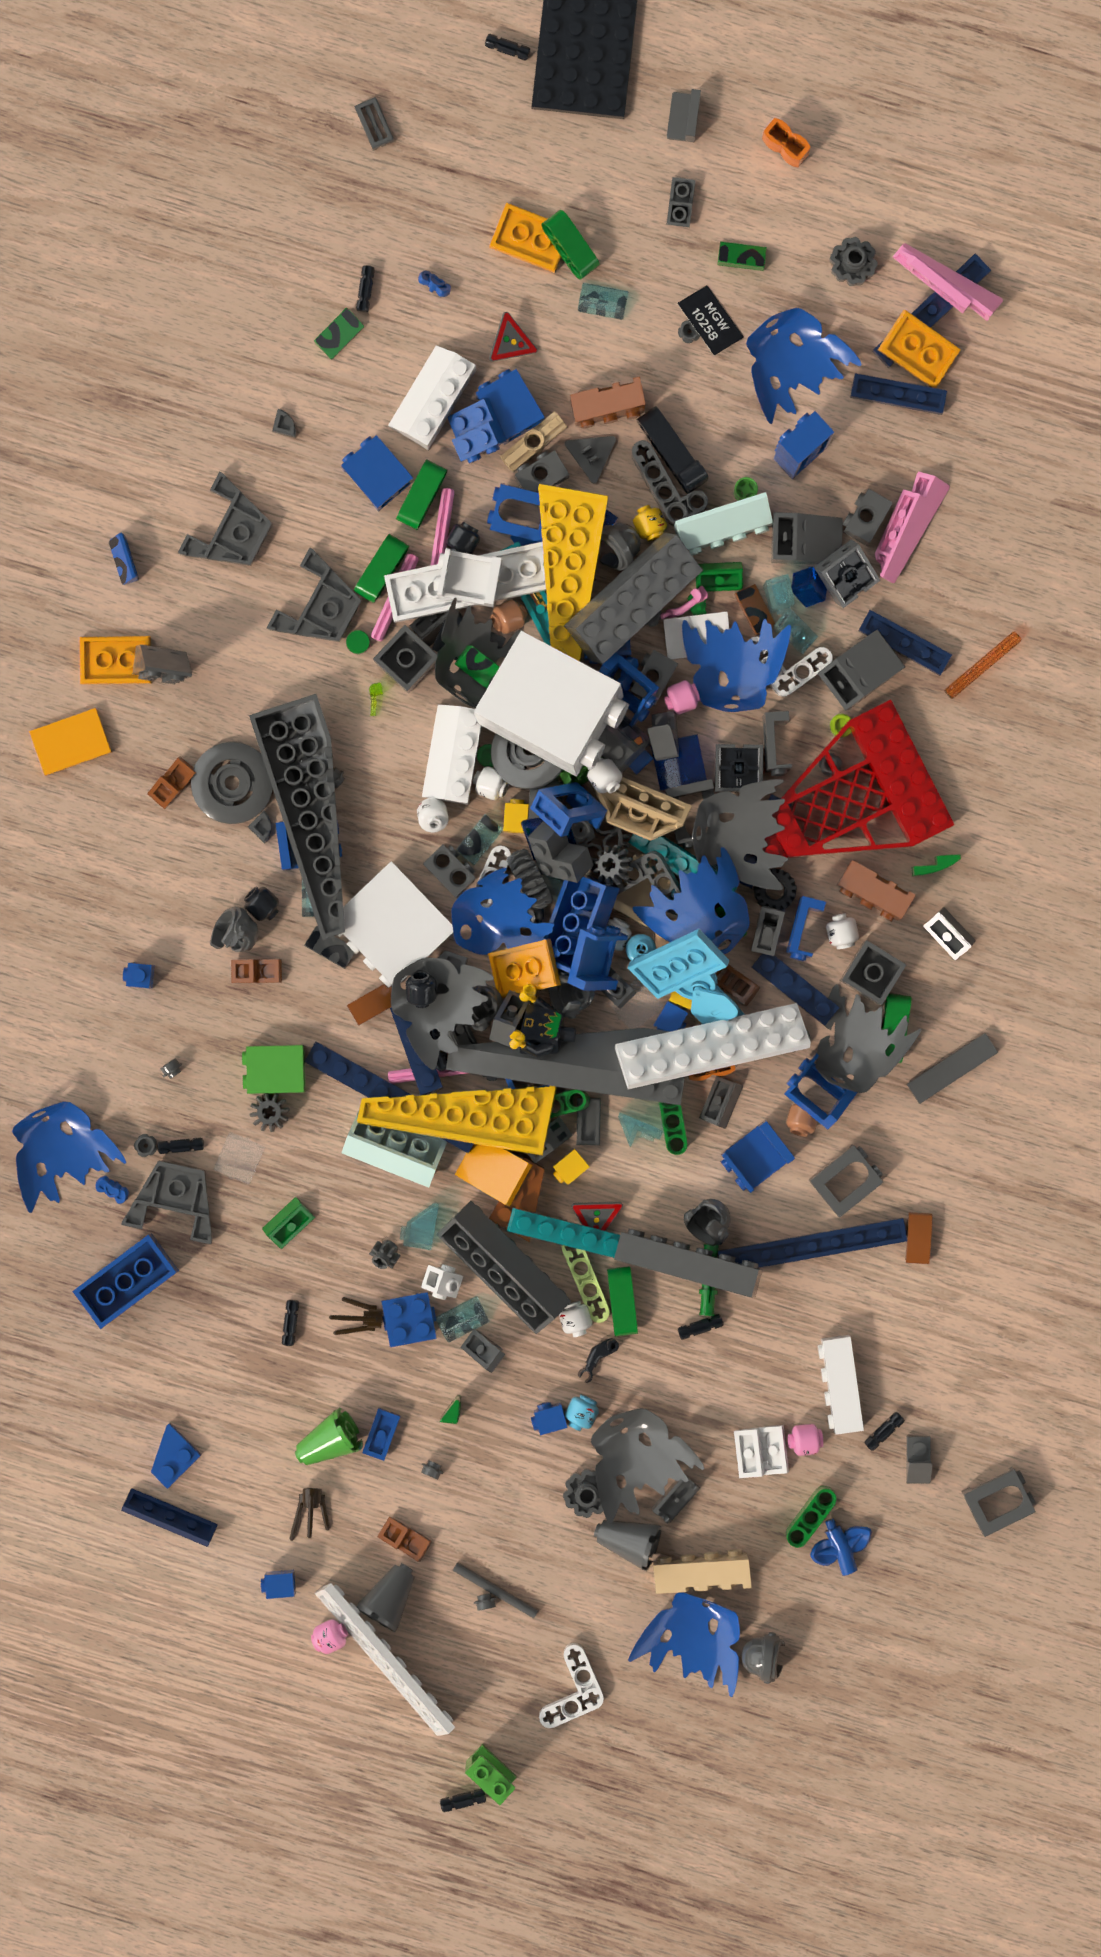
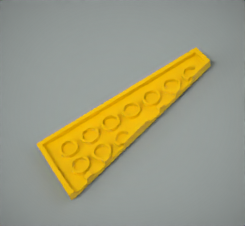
(571, 545)
(489, 1118)

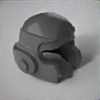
(624, 542)
(234, 930)
(569, 998)
(487, 1010)
(709, 1222)
(761, 1656)

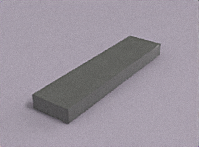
(952, 1068)

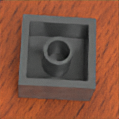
(406, 659)
(873, 972)

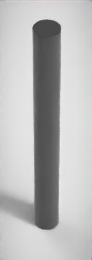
(495, 1590)

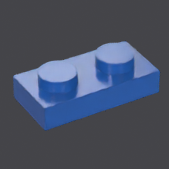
(381, 1434)

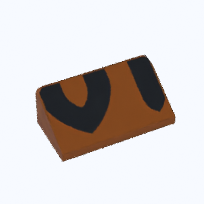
(754, 608)

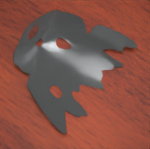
(455, 642)
(743, 833)
(447, 1009)
(868, 1041)
(636, 1462)

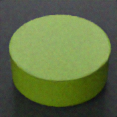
(838, 722)

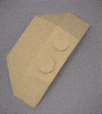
(643, 810)

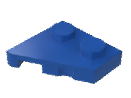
(173, 1456)

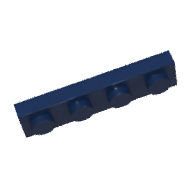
(898, 394)
(907, 643)
(795, 988)
(426, 1079)
(169, 1517)

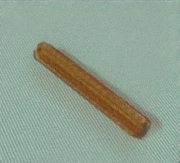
(982, 665)

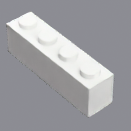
(841, 1384)

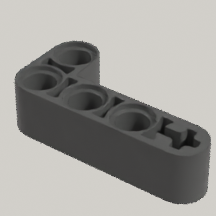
(664, 481)

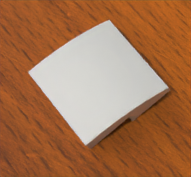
(761, 1451)

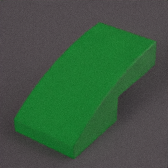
(941, 863)

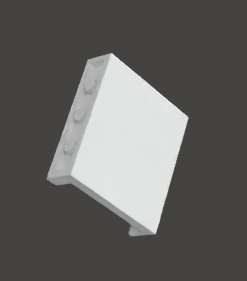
(393, 924)

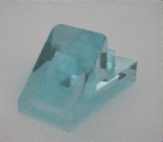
(801, 635)
(631, 1126)

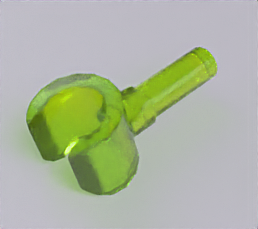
(375, 690)

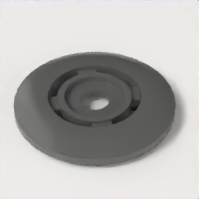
(512, 761)
(210, 789)

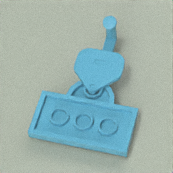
(688, 969)

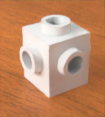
(442, 1281)

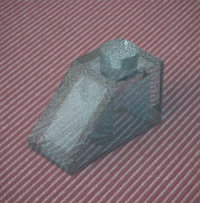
(779, 594)
(421, 1228)

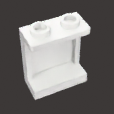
(468, 577)

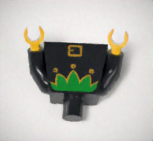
(541, 1027)

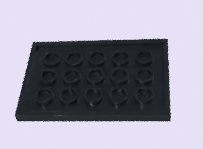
(584, 57)

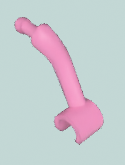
(698, 596)

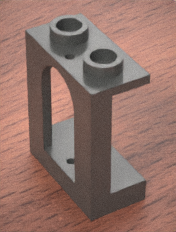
(769, 720)
(706, 788)
(851, 1155)
(1007, 1479)

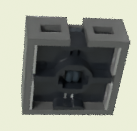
(847, 573)
(731, 763)

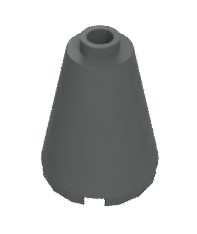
(630, 1540)
(388, 1597)

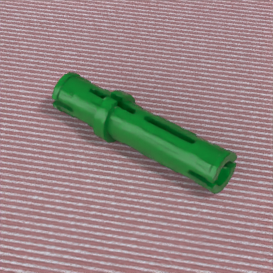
(707, 1292)

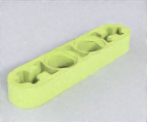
(582, 1280)

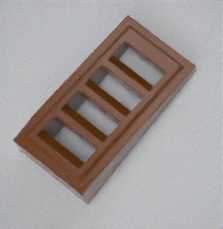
(749, 994)

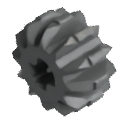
(609, 873)
(273, 1119)

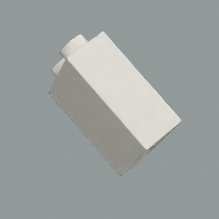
(551, 705)

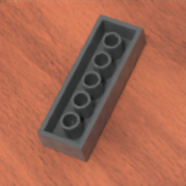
(633, 598)
(688, 1264)
(504, 1267)

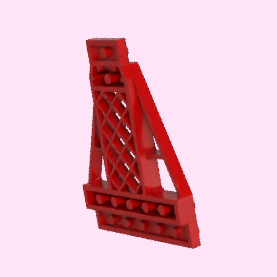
(899, 775)

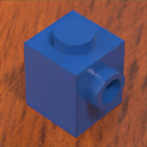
(139, 975)
(670, 1018)
(549, 1418)
(279, 1584)

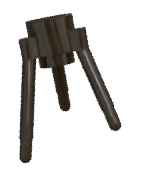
(371, 1318)
(310, 1499)

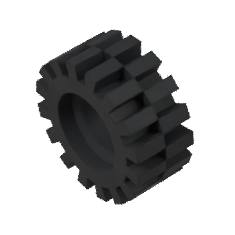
(789, 891)

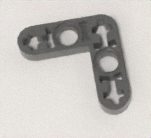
(647, 871)

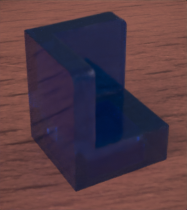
(808, 587)

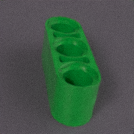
(570, 244)
(421, 494)
(383, 563)
(895, 1009)
(567, 1105)
(676, 1132)
(622, 1301)
(809, 1528)

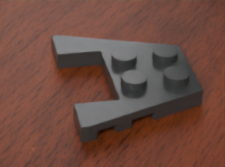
(239, 532)
(328, 609)
(178, 1190)

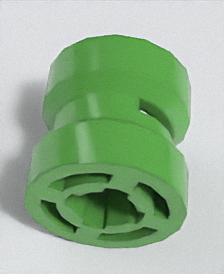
(747, 487)

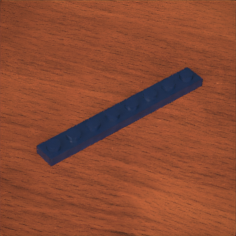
(360, 1079)
(821, 1243)

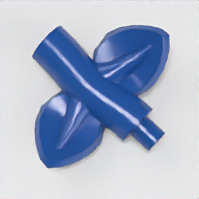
(841, 1546)

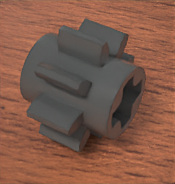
(384, 1254)

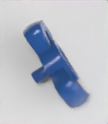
(434, 283)
(625, 679)
(112, 1189)

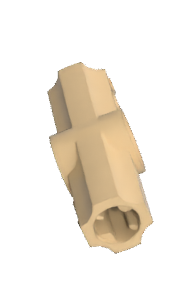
(545, 432)

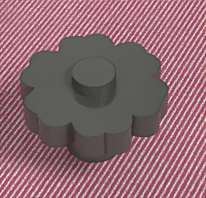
(853, 261)
(582, 1493)

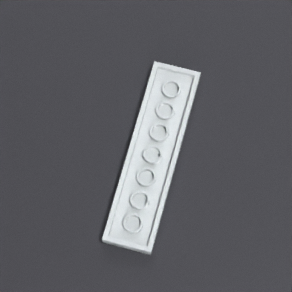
(413, 591)
(712, 1046)
(380, 1654)

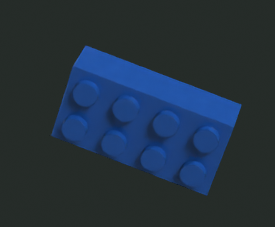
(803, 444)
(579, 908)
(125, 1281)

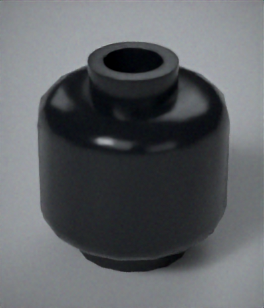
(463, 538)
(261, 903)
(421, 989)

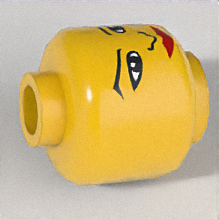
(649, 523)

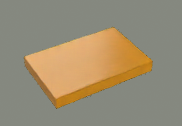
(523, 238)
(919, 349)
(110, 659)
(70, 742)
(524, 965)
(494, 1172)

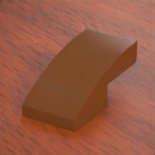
(172, 782)
(256, 971)
(371, 1004)
(918, 1238)
(404, 1539)

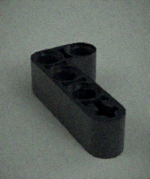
(671, 449)

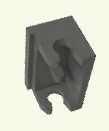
(675, 1499)

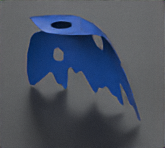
(793, 363)
(738, 660)
(696, 905)
(500, 920)
(58, 1151)
(692, 1639)

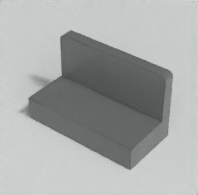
(683, 116)

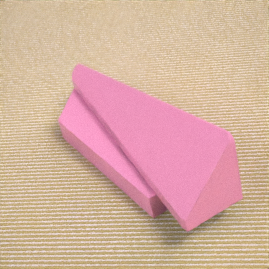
(947, 283)
(909, 523)

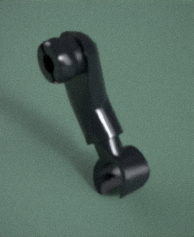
(598, 1352)

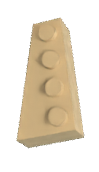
(702, 1572)

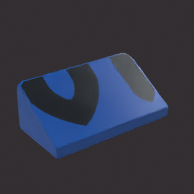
(123, 559)

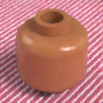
(508, 616)
(800, 1121)

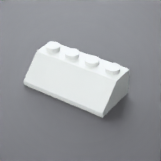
(433, 396)
(452, 754)

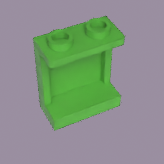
(274, 1069)
(490, 1774)

